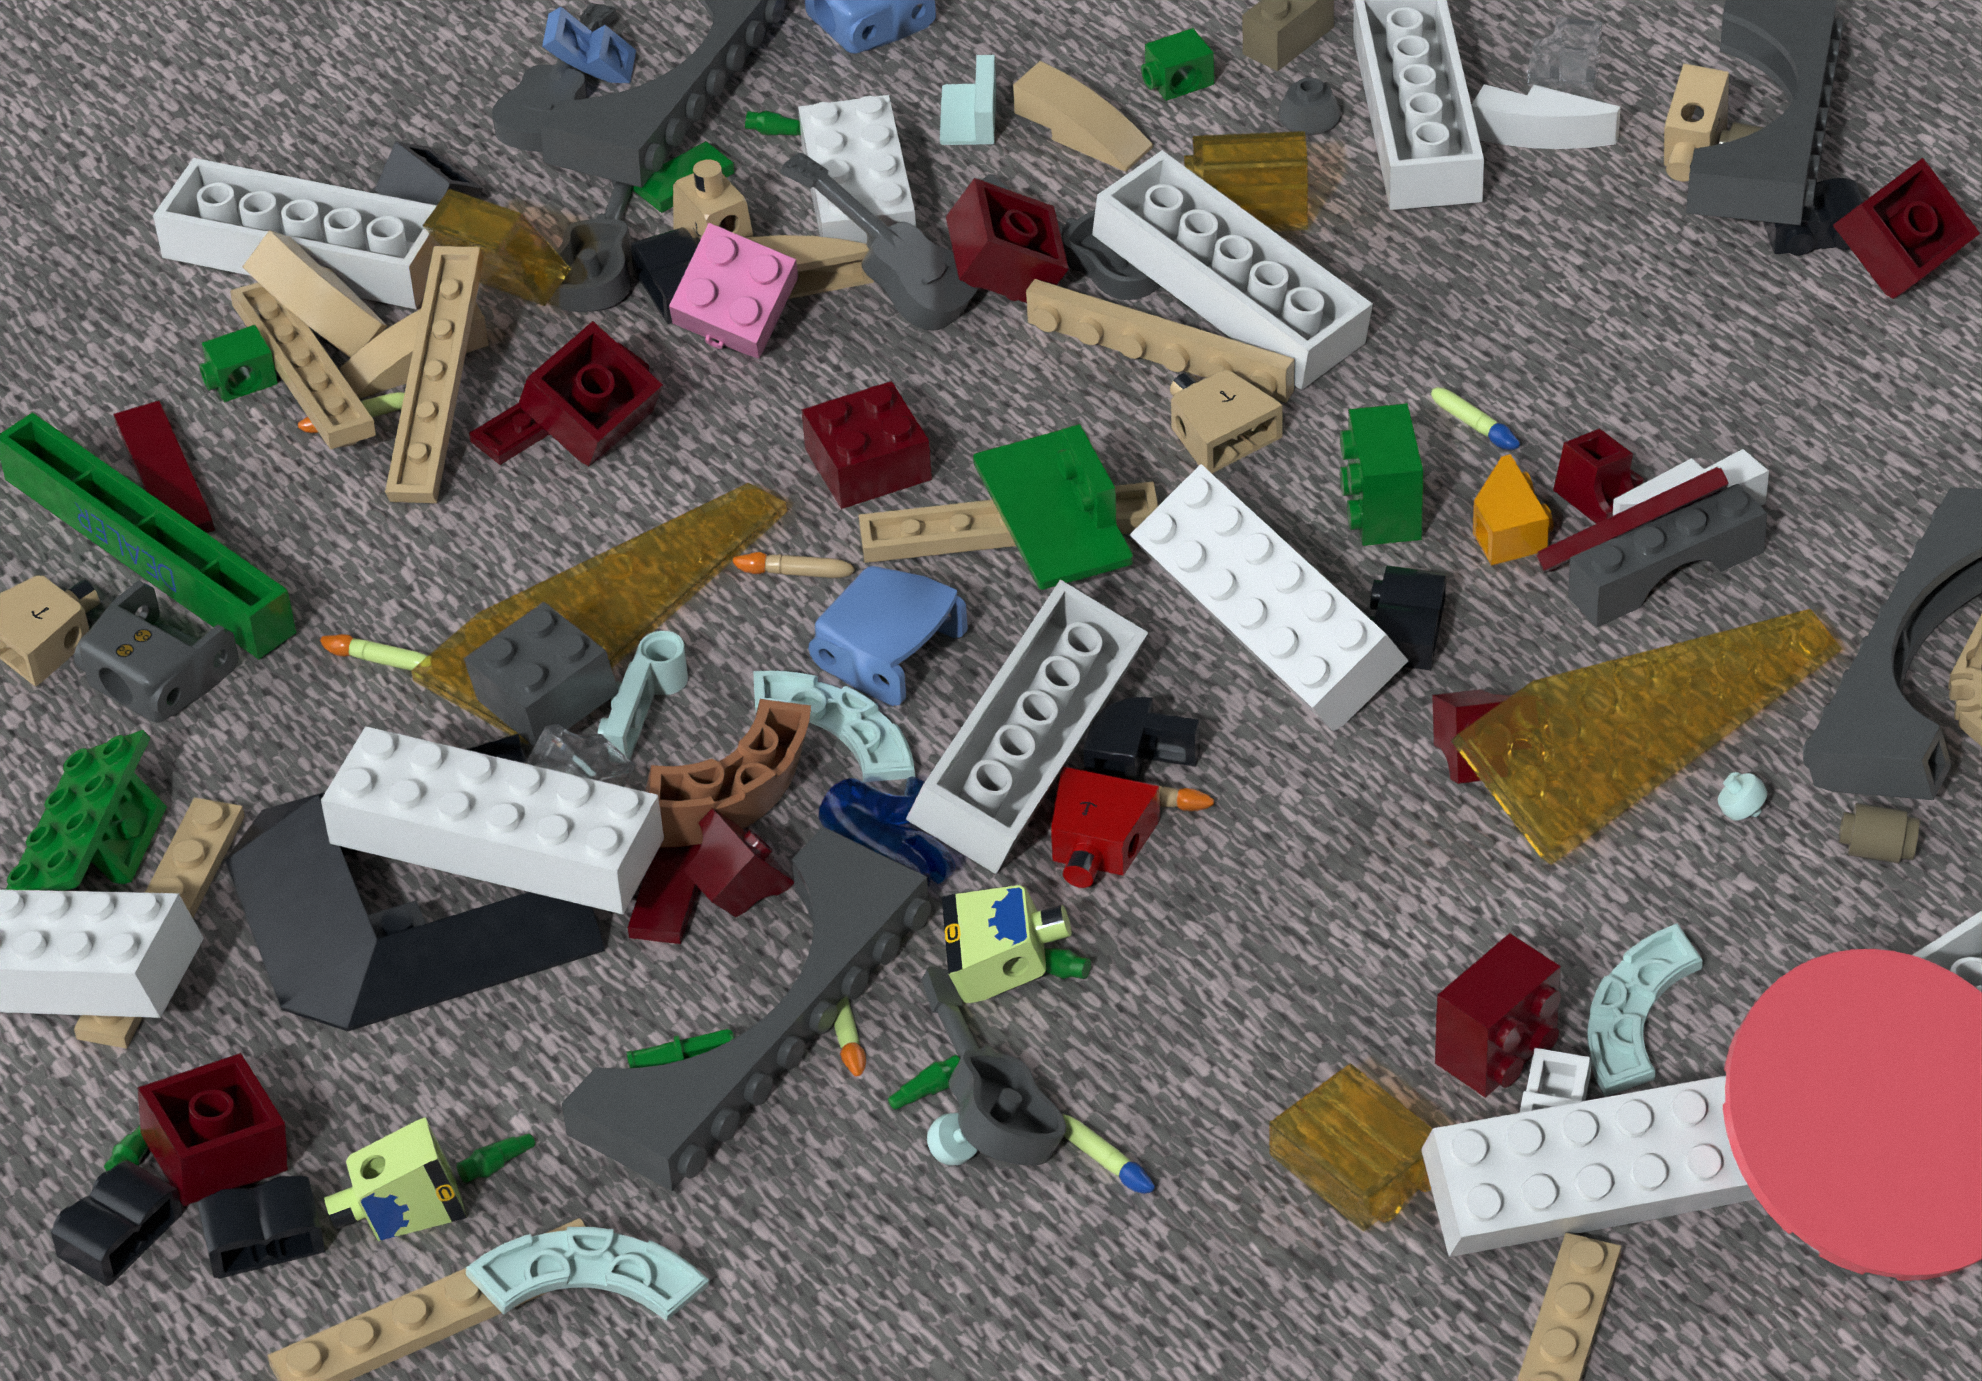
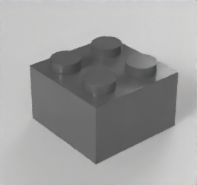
(541, 673)

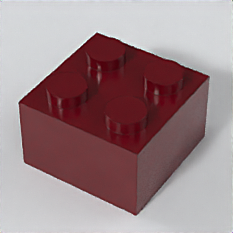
(1906, 229)
(1005, 240)
(590, 394)
(866, 444)
(1498, 1015)
(212, 1128)

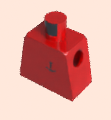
(1100, 823)

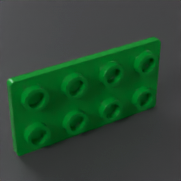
(1056, 505)
(92, 816)

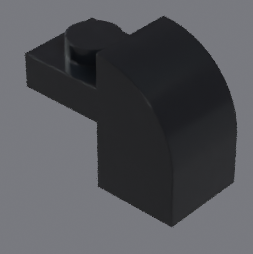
(1131, 732)

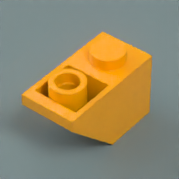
(1508, 515)

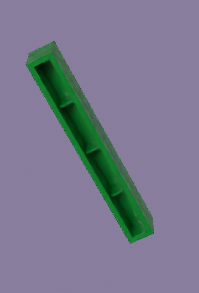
(146, 535)

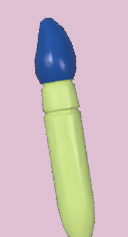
(1498, 433)
(1129, 1172)

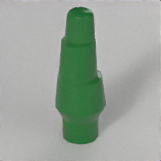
(772, 123)
(1066, 964)
(928, 1081)
(130, 1148)
(491, 1158)

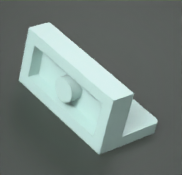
(970, 108)

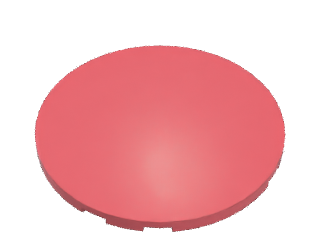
(1864, 1111)

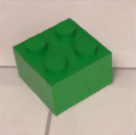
(1382, 475)

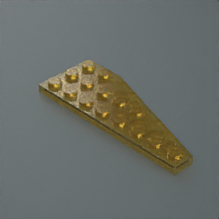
(616, 593)
(1605, 735)

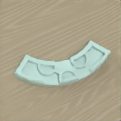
(847, 715)
(1624, 1003)
(587, 1260)

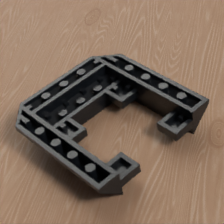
(363, 968)

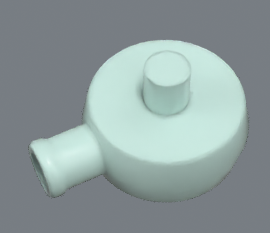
(1742, 796)
(948, 1142)

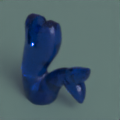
(875, 822)

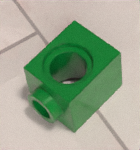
(1178, 64)
(237, 364)

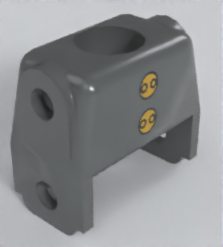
(149, 663)

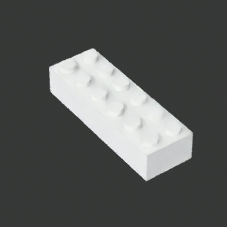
(1418, 103)
(366, 238)
(1231, 267)
(1269, 598)
(1026, 727)
(493, 819)
(1583, 1166)

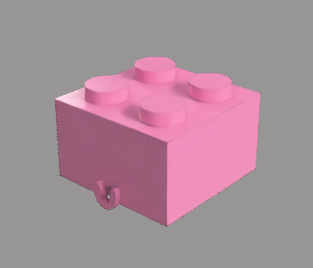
(733, 291)

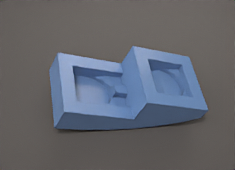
(595, 53)

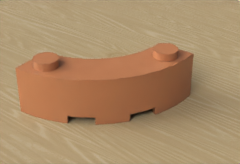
(739, 785)

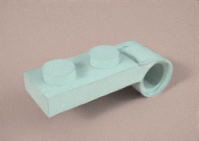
(655, 670)

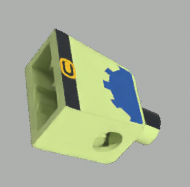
(997, 939)
(399, 1185)

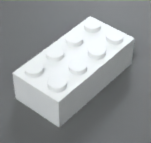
(863, 155)
(93, 951)

